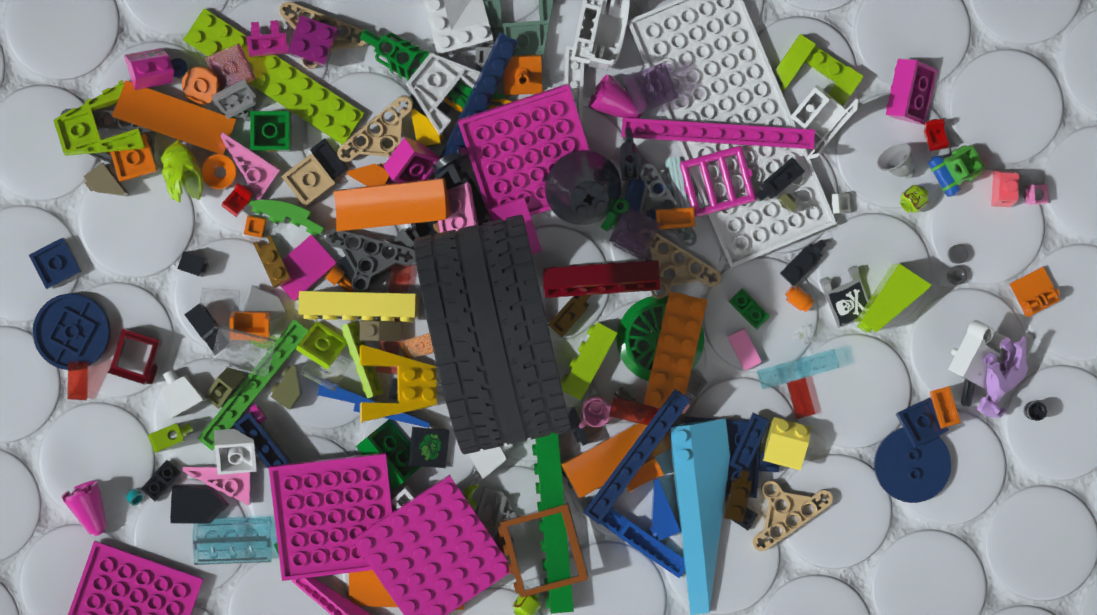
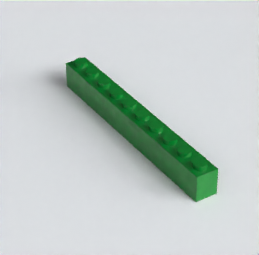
(555, 533)

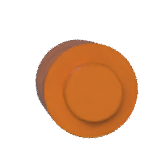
(799, 298)

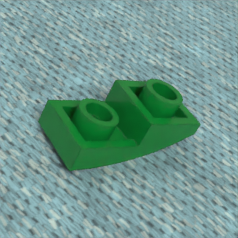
(749, 309)

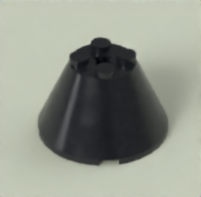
(582, 187)

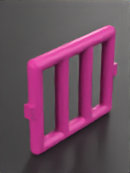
(714, 205)

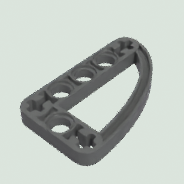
(116, 124)

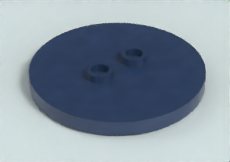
(71, 330)
(911, 472)

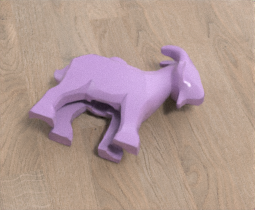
(1003, 376)

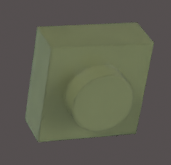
(788, 202)

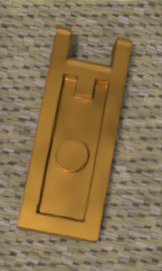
(273, 262)

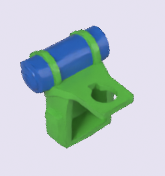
(954, 170)

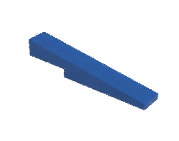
(352, 397)
(643, 541)

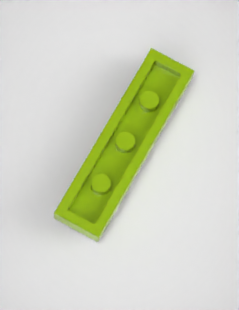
(366, 373)

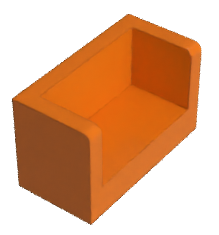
(251, 322)
(647, 472)

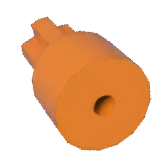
(336, 276)

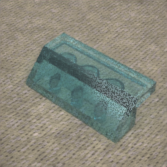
(233, 541)

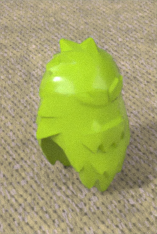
(179, 170)

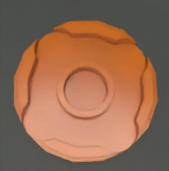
(200, 85)

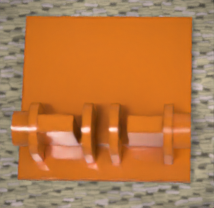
(1035, 292)

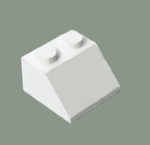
(234, 452)

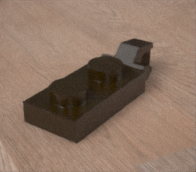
(569, 314)
(738, 497)

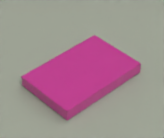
(513, 208)
(306, 266)

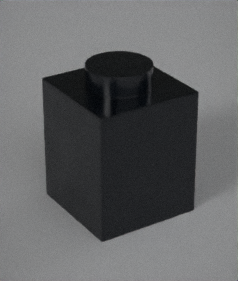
(193, 264)

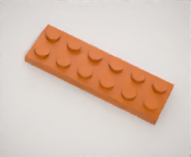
(675, 347)

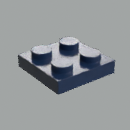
(55, 263)
(921, 422)

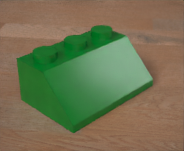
(397, 447)

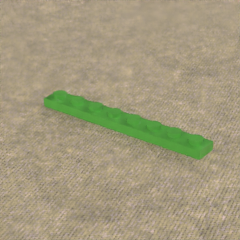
(253, 384)

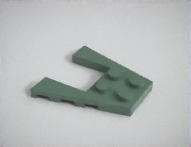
(530, 34)

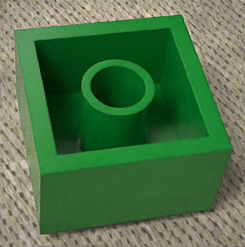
(270, 131)

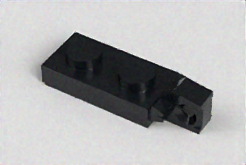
(780, 179)
(802, 263)

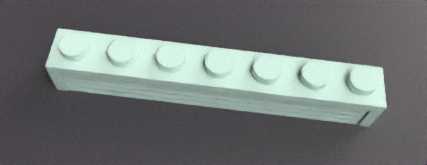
(676, 187)

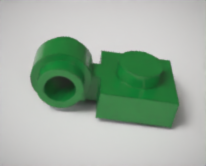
(611, 220)

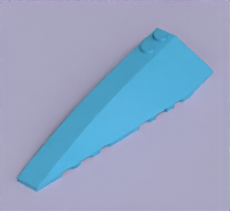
(700, 477)

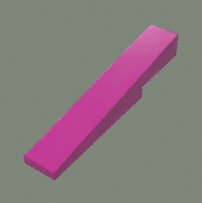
(328, 598)

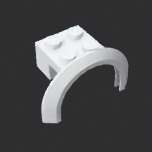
(823, 115)

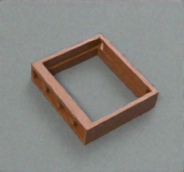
(574, 542)

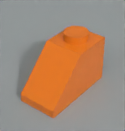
(370, 175)

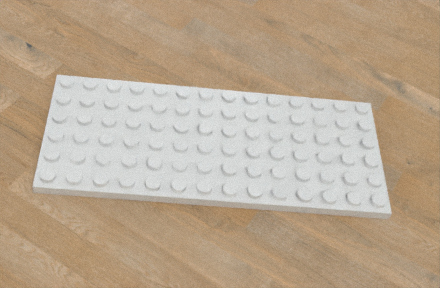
(728, 80)

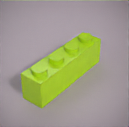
(589, 360)

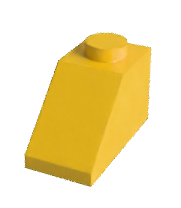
(424, 130)

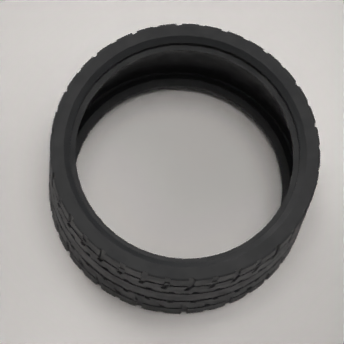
(490, 334)

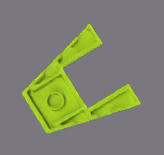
(80, 133)

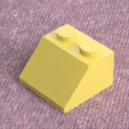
(787, 443)

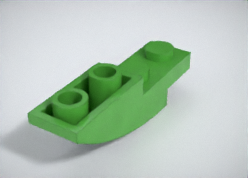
(280, 211)

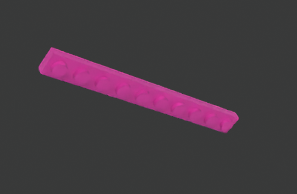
(720, 133)

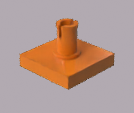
(523, 75)

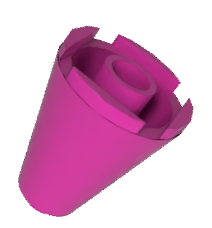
(613, 99)
(87, 506)

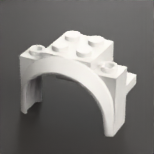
(600, 32)

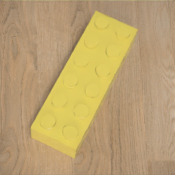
(356, 304)

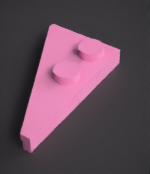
(254, 168)
(234, 485)

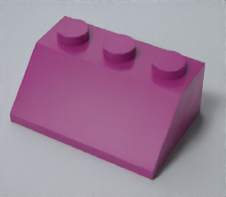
(911, 91)

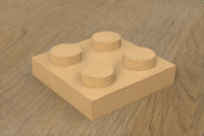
(308, 180)

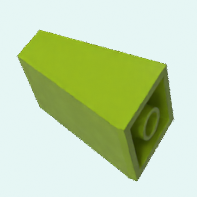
(891, 297)

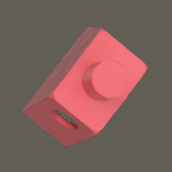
(1005, 188)

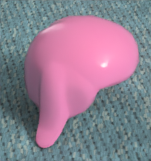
(595, 411)

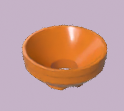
(209, 167)

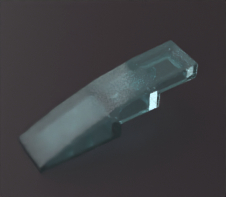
(798, 368)

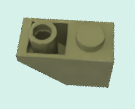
(289, 389)

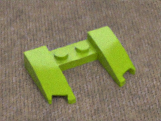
(806, 52)

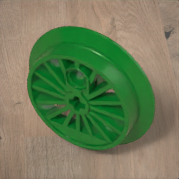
(624, 330)

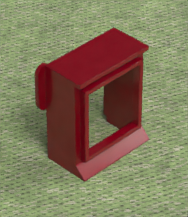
(150, 369)

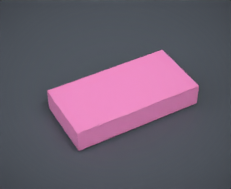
(744, 349)

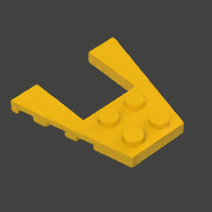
(414, 381)

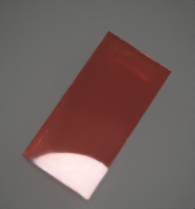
(77, 380)
(800, 398)

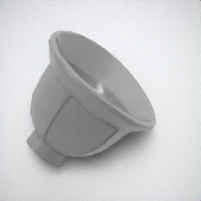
(897, 161)

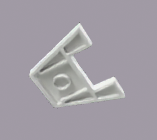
(434, 81)

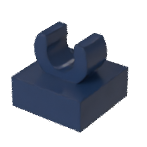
(767, 466)

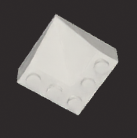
(458, 25)

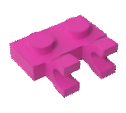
(266, 44)

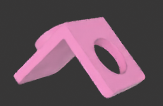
(1029, 194)

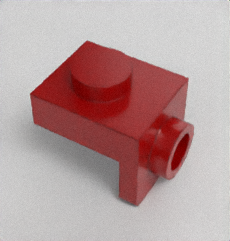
(936, 134)
(237, 199)

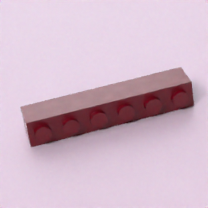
(601, 278)

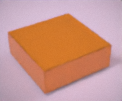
(255, 226)

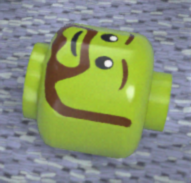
(914, 199)
(526, 605)

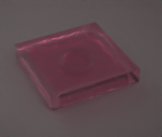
(230, 66)

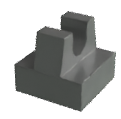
(406, 237)

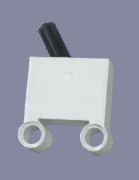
(969, 357)

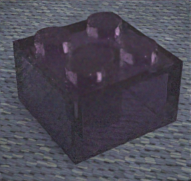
(651, 88)

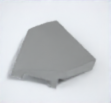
(236, 100)
(265, 301)
(493, 508)

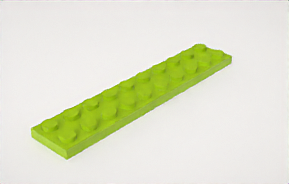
(279, 80)

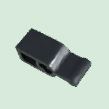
(629, 157)
(204, 324)

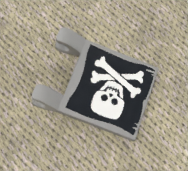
(846, 300)

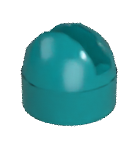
(134, 497)

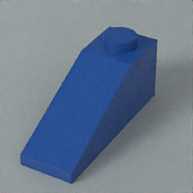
(661, 515)

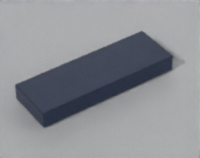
(749, 441)

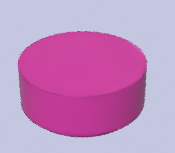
(258, 413)

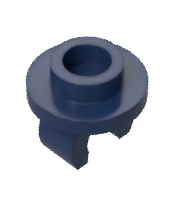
(179, 66)

